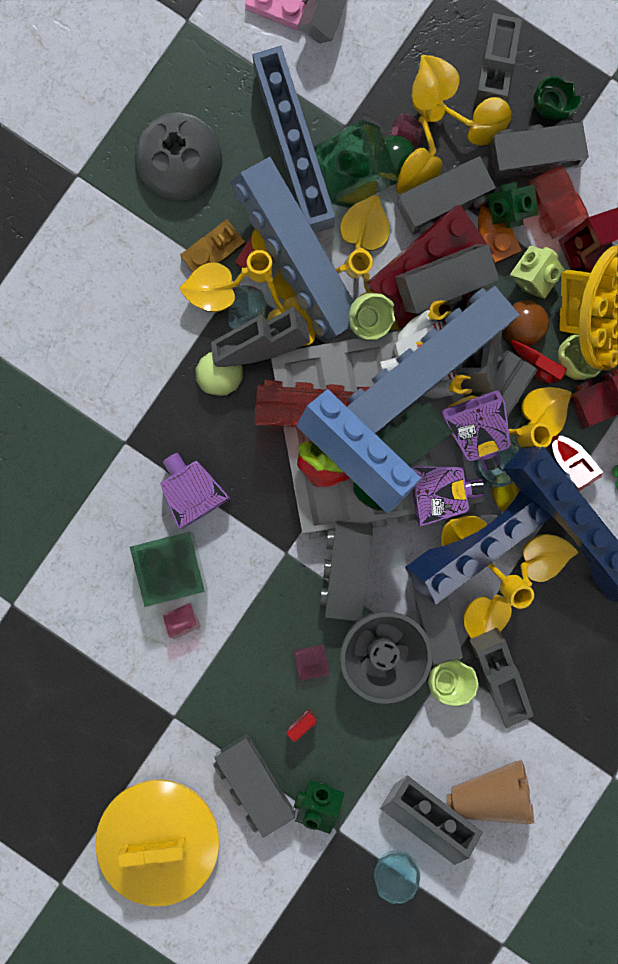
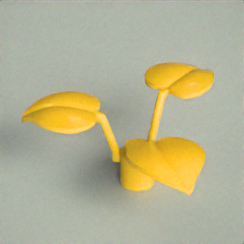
(437, 82)
(361, 225)
(212, 284)
(547, 415)
(544, 559)

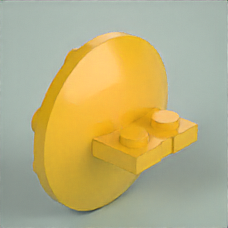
(592, 310)
(157, 842)

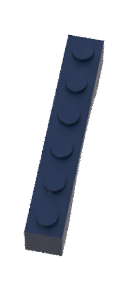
(546, 484)
(450, 566)

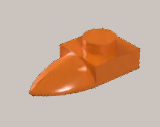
(500, 239)

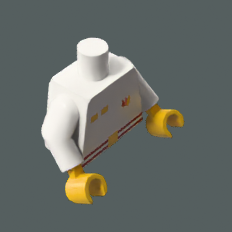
(410, 338)

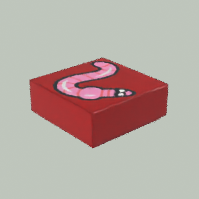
(301, 725)

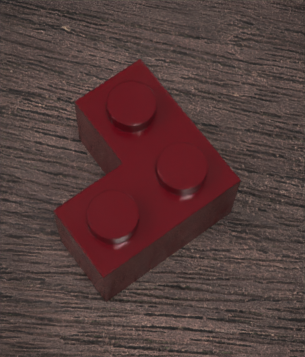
(590, 240)
(597, 401)

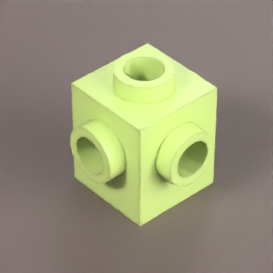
(537, 271)

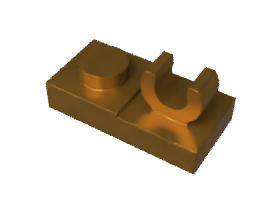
(214, 247)

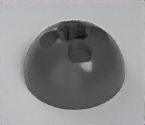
(181, 171)
(393, 671)

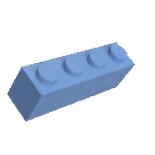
(357, 451)

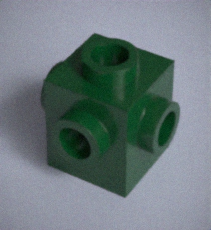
(513, 204)
(318, 806)

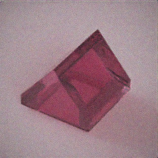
(409, 128)
(181, 621)
(311, 662)

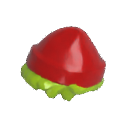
(318, 466)

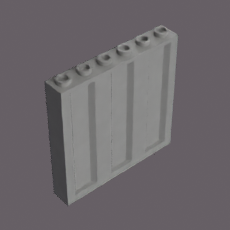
(353, 366)

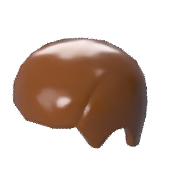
(529, 325)

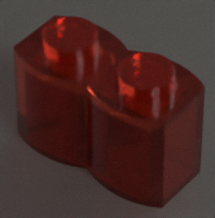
(558, 202)

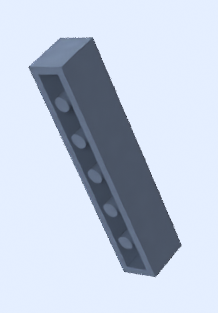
(293, 138)
(294, 247)
(434, 360)

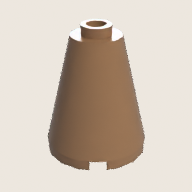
(495, 796)

